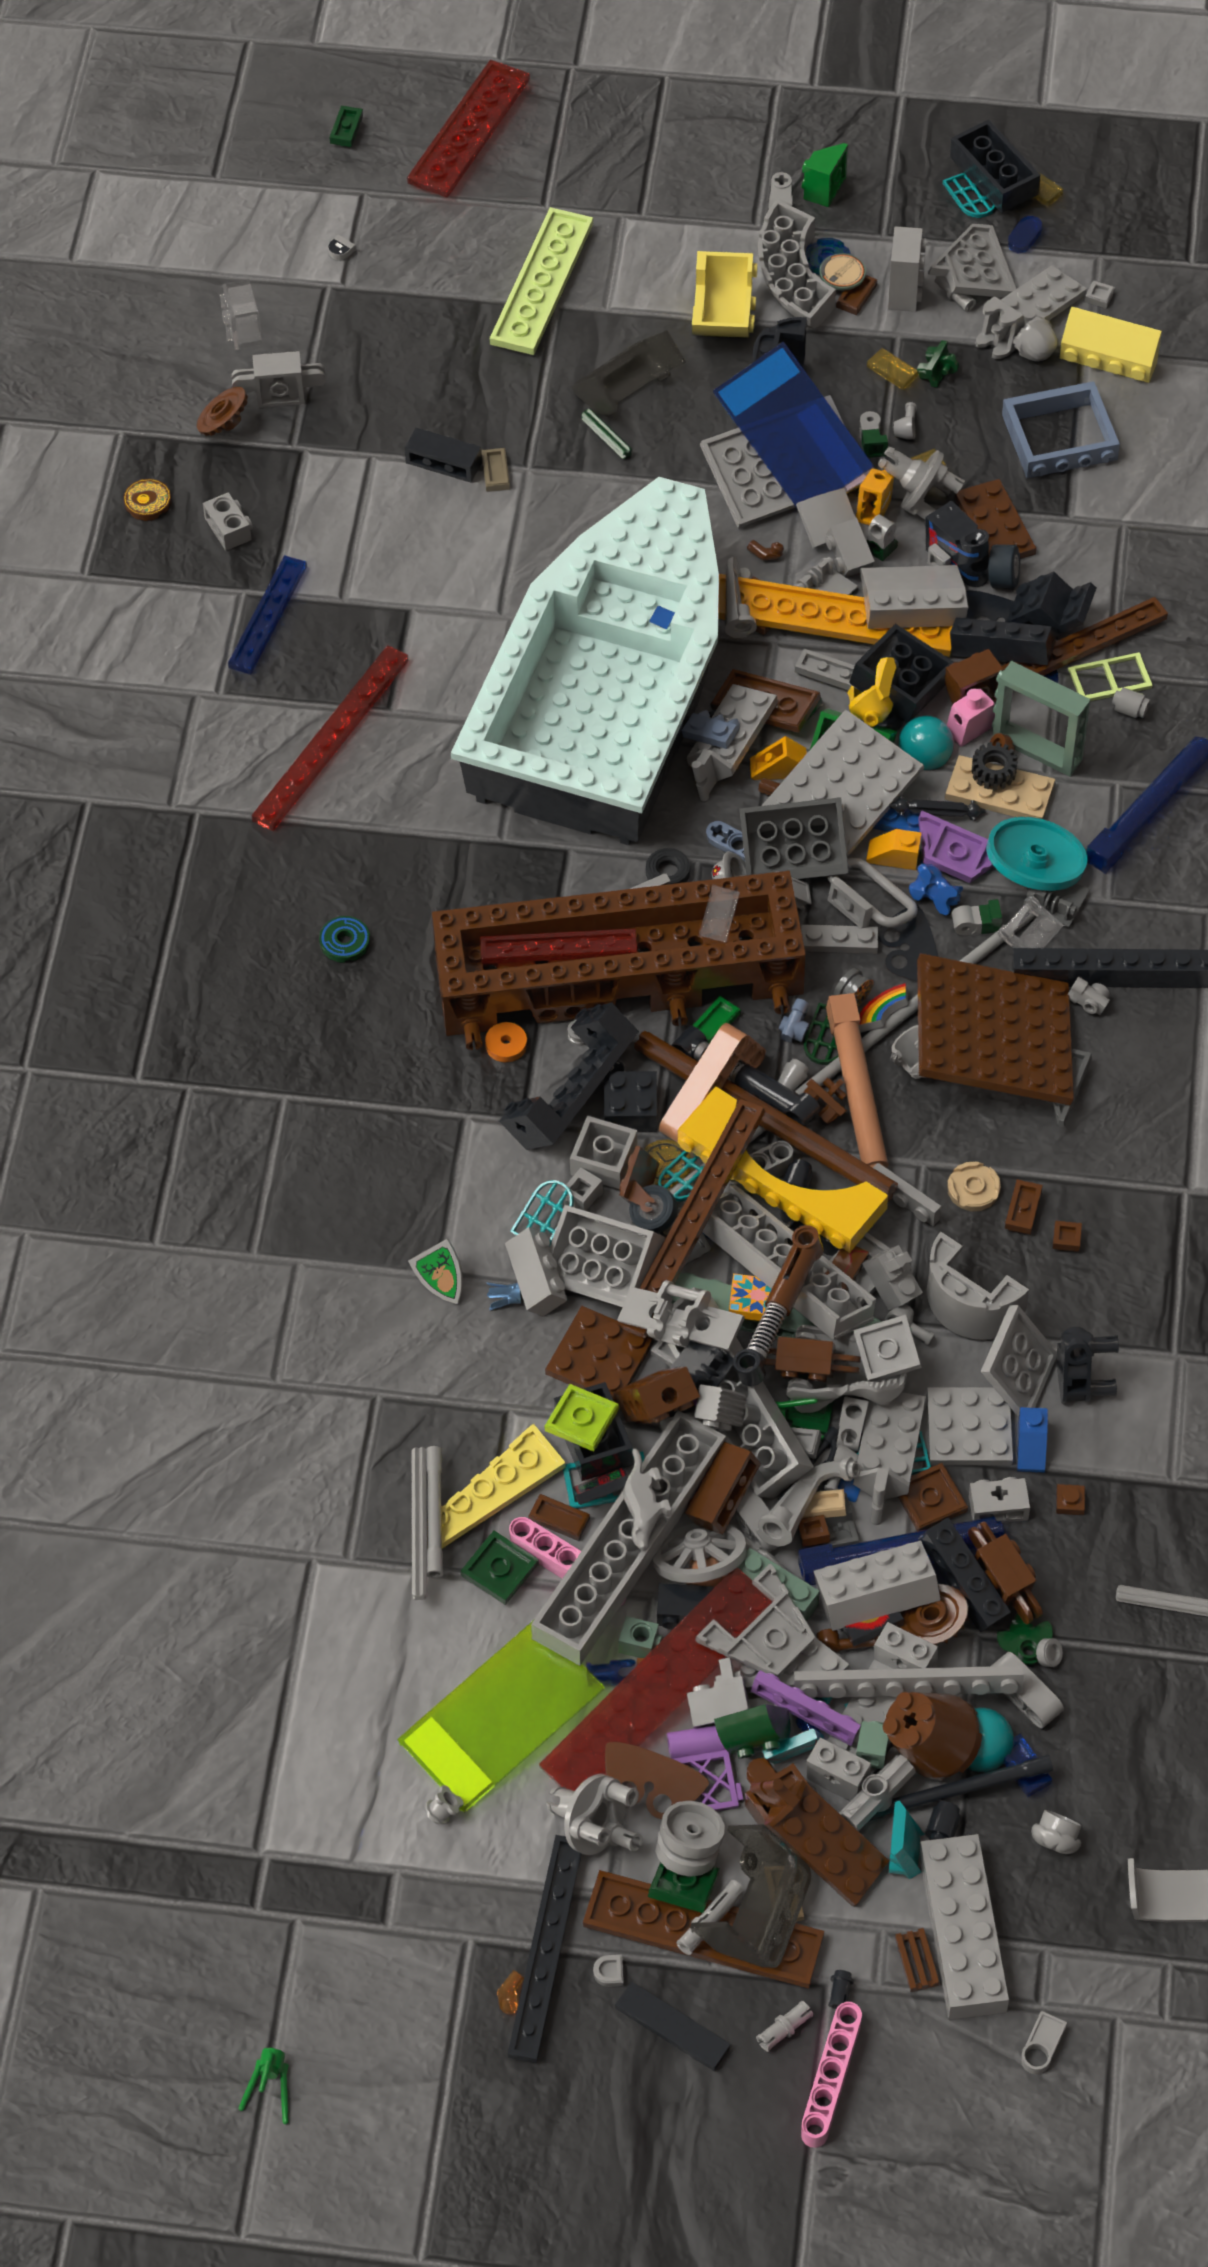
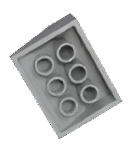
(913, 596)
(602, 1255)

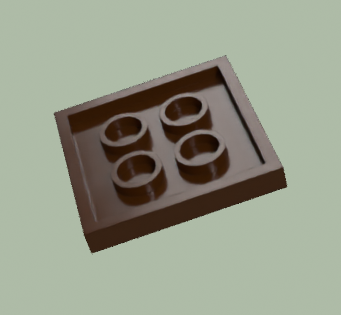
(598, 1352)

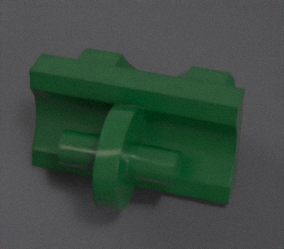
(940, 364)

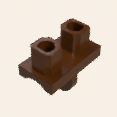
(833, 1108)

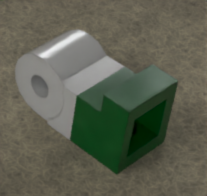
(872, 442)
(881, 533)
(977, 919)

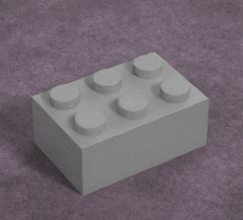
(905, 269)

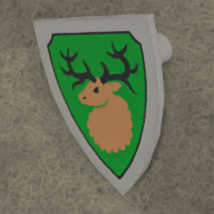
(440, 1271)

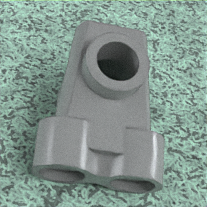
(1092, 998)

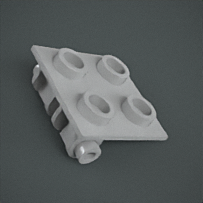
(825, 578)

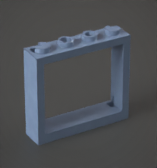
(1054, 401)

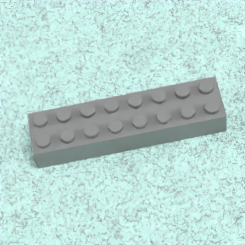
(763, 1428)

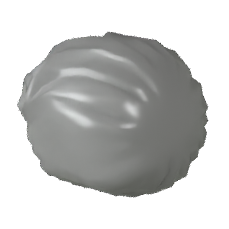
(1036, 340)

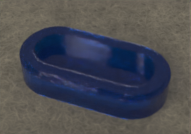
(1025, 234)

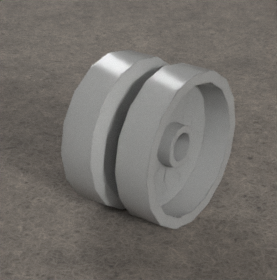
(689, 1838)

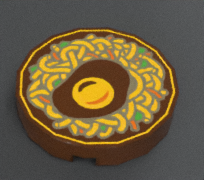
(147, 499)

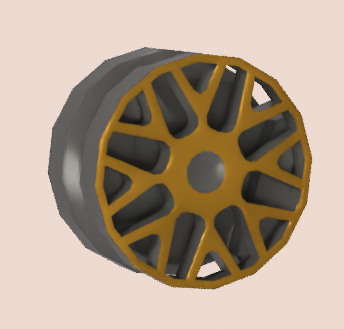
(854, 983)

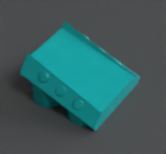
(904, 1843)

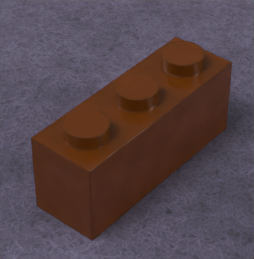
(723, 1488)

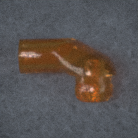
(507, 1993)

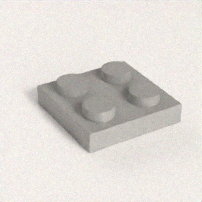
(887, 1349)

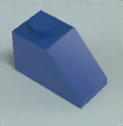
(1032, 1439)

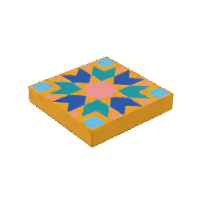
(748, 1296)

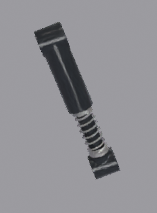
(796, 1106)

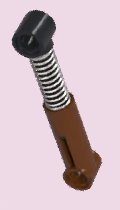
(779, 1303)

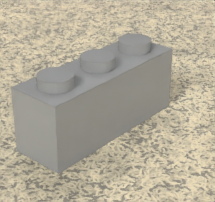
(536, 1271)

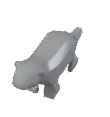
(642, 1502)

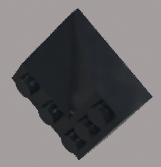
(917, 673)

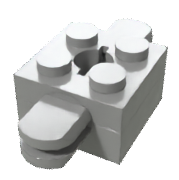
(279, 378)

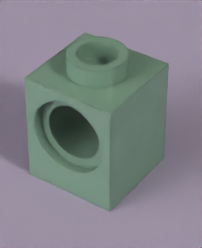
(634, 1628)
(873, 1744)

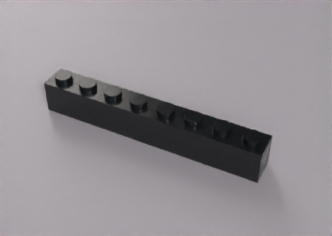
(1116, 966)

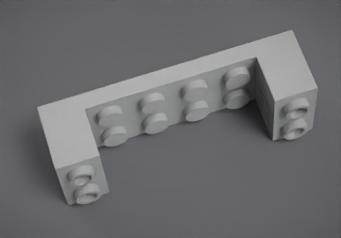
(835, 1762)

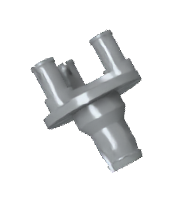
(919, 477)
(596, 1814)

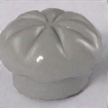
(1057, 1833)

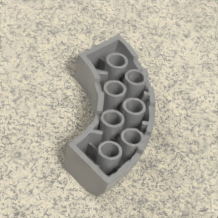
(785, 266)

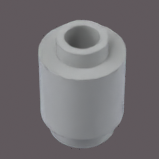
(1130, 703)

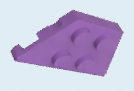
(953, 848)

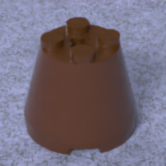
(934, 1732)

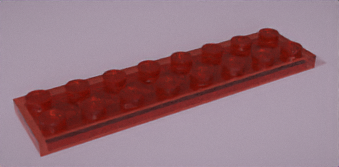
(468, 128)

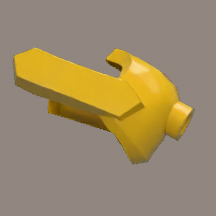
(874, 704)

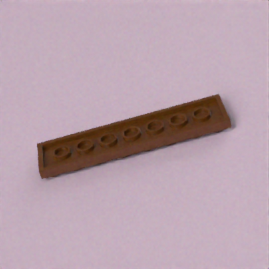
(624, 1910)

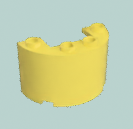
(724, 294)

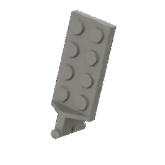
(716, 763)
(889, 1449)

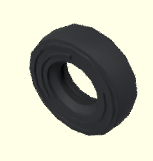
(668, 855)

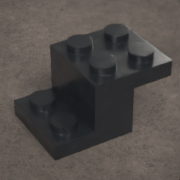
(1052, 603)

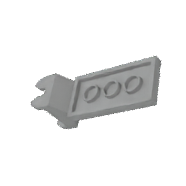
(1041, 296)

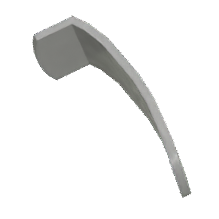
(1168, 1894)

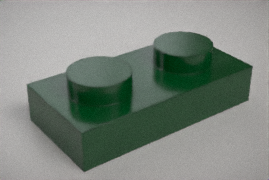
(346, 126)

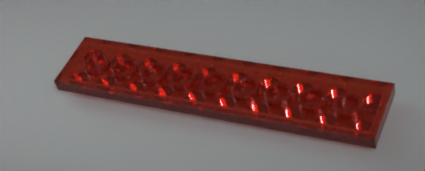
(655, 1684)

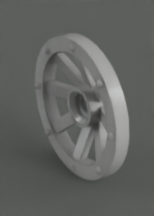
(698, 1544)

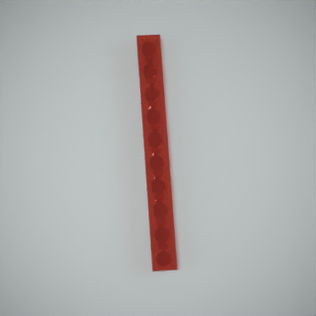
(329, 738)

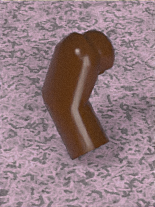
(763, 553)

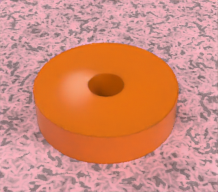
(506, 1032)

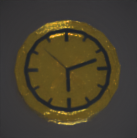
(665, 1153)

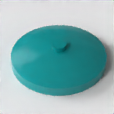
(1036, 853)

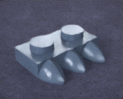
(711, 730)

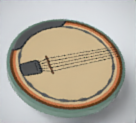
(842, 271)

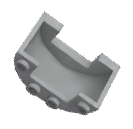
(964, 1304)

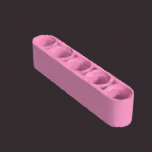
(539, 1537)
(831, 2088)

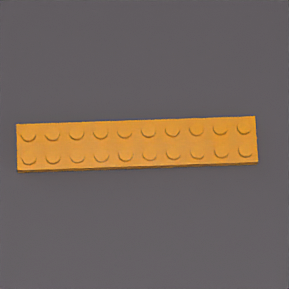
(818, 613)

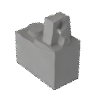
(893, 1277)
(723, 1699)

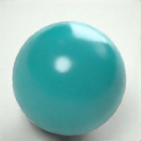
(927, 741)
(996, 1740)

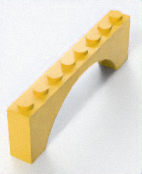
(836, 1214)

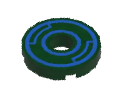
(341, 927)

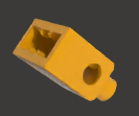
(878, 487)

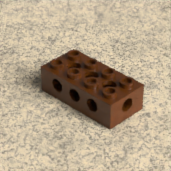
(657, 1395)

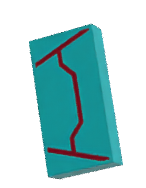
(794, 1746)

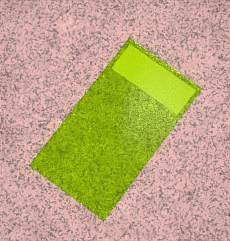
(499, 1717)

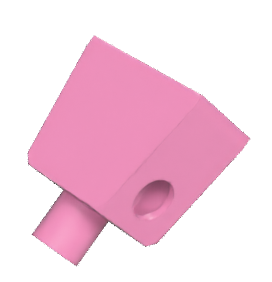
(971, 716)

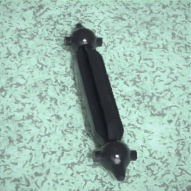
(938, 808)

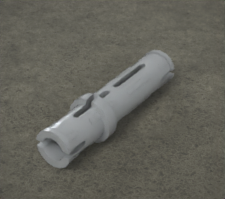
(713, 1913)

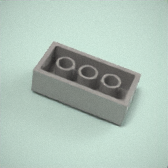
(877, 1585)

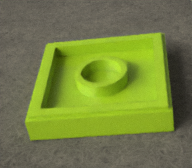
(581, 1417)

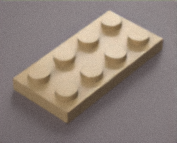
(1023, 798)

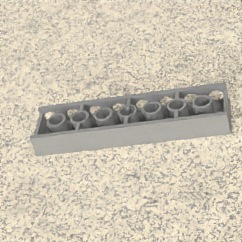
(764, 1253)

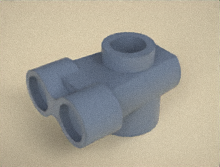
(794, 1026)

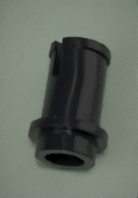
(840, 1987)

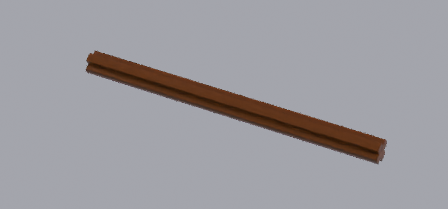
(773, 1120)

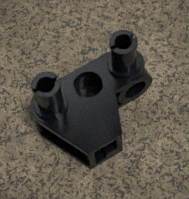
(1075, 1365)

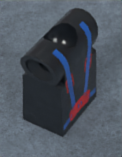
(961, 541)

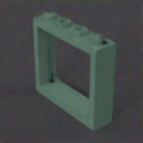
(1052, 695)

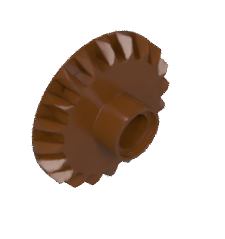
(223, 412)
(939, 1619)

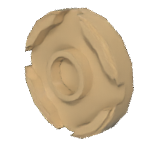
(973, 1186)

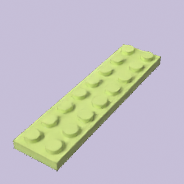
(541, 281)

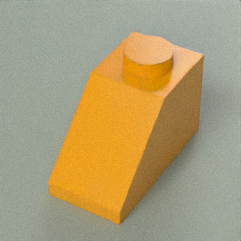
(777, 759)
(895, 849)

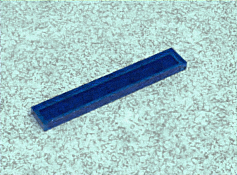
(267, 614)

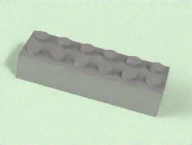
(963, 1927)

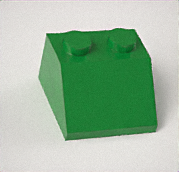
(824, 174)

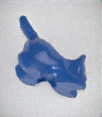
(935, 887)

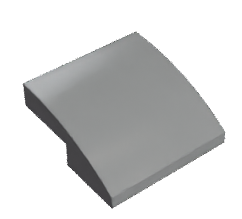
(823, 512)

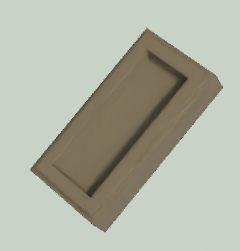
(495, 469)

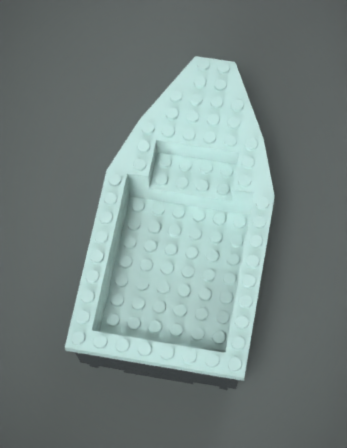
(585, 686)

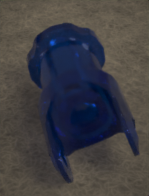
(609, 1671)

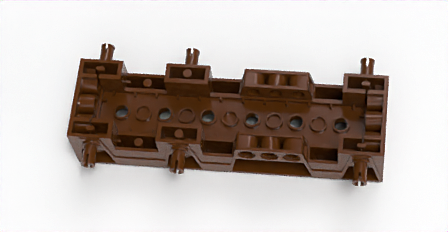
(669, 974)

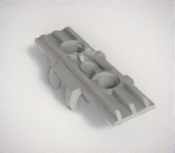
(679, 1325)

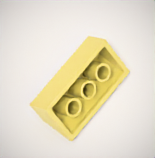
(1110, 344)

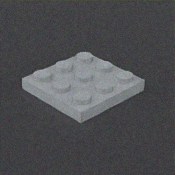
(1019, 1360)
(968, 1426)

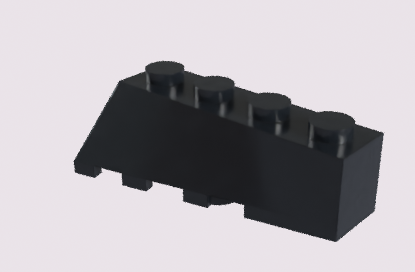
(1005, 640)

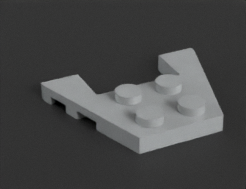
(772, 1638)

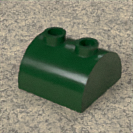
(753, 1728)

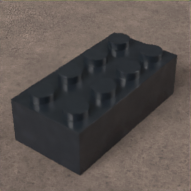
(995, 166)

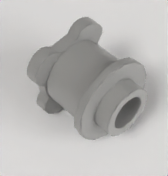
(443, 1806)

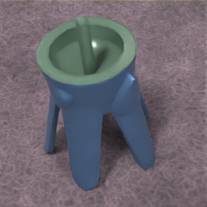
(510, 1293)

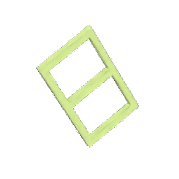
(1105, 663)

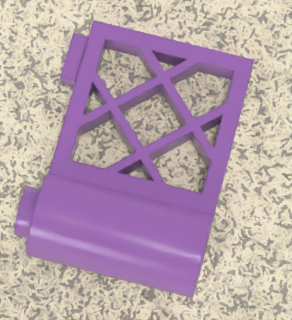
(700, 1746)

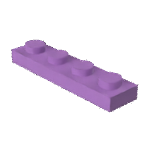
(812, 1711)

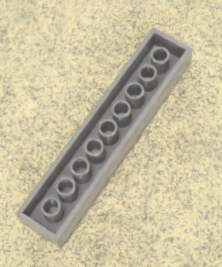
(611, 1560)

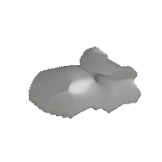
(841, 1383)

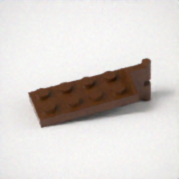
(821, 1837)

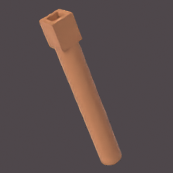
(844, 1025)

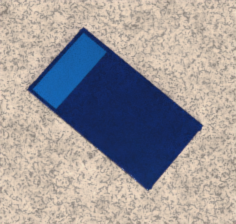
(792, 426)

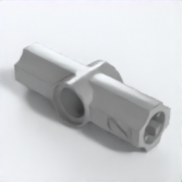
(887, 1783)

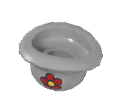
(730, 866)

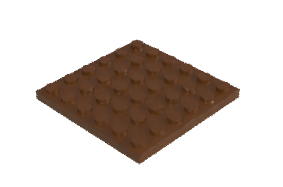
(994, 1029)

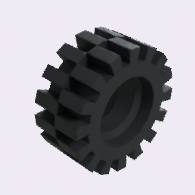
(994, 777)

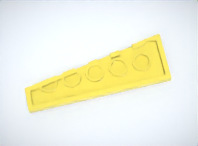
(513, 1474)

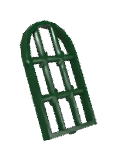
(819, 1041)

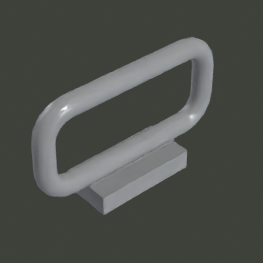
(859, 909)

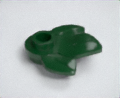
(1024, 1637)

